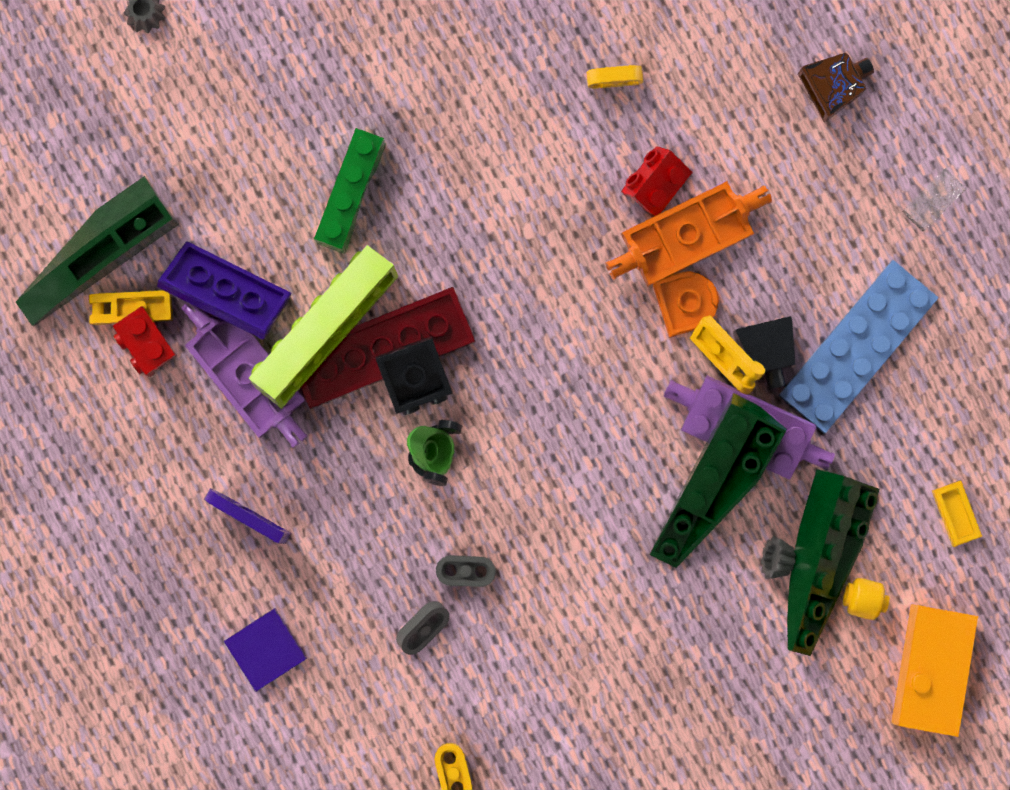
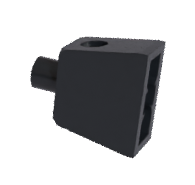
(770, 345)

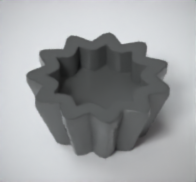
(144, 14)
(777, 558)

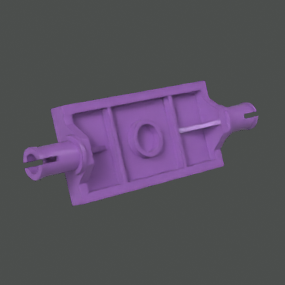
(228, 359)
(708, 404)

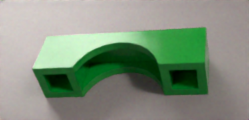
(348, 191)

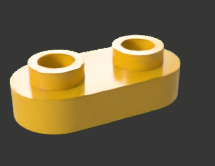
(452, 772)

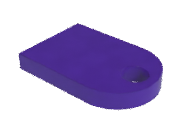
(247, 516)

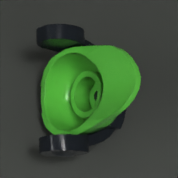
(440, 452)

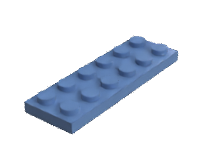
(858, 346)

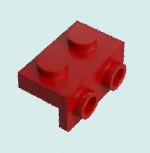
(657, 180)
(144, 342)

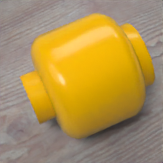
(865, 598)

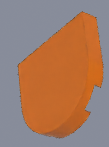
(685, 301)

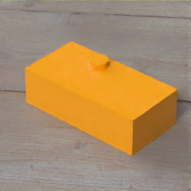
(934, 670)

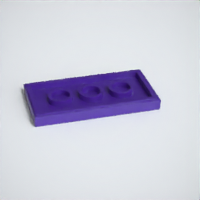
(224, 290)

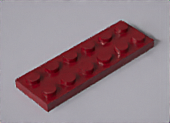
(353, 361)

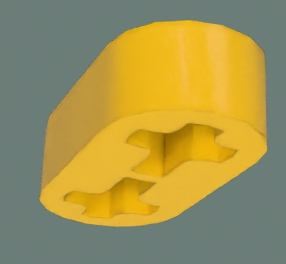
(615, 76)

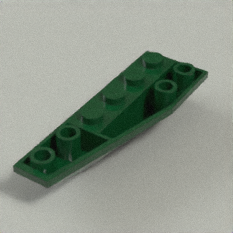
(99, 246)
(720, 478)
(825, 551)

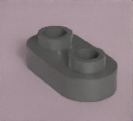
(465, 571)
(422, 627)

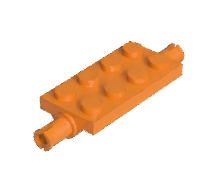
(688, 233)

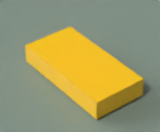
(956, 513)

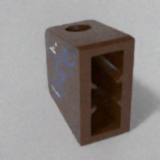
(835, 82)

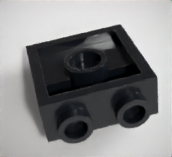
(414, 376)

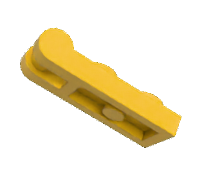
(122, 304)
(727, 355)

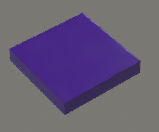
(265, 649)

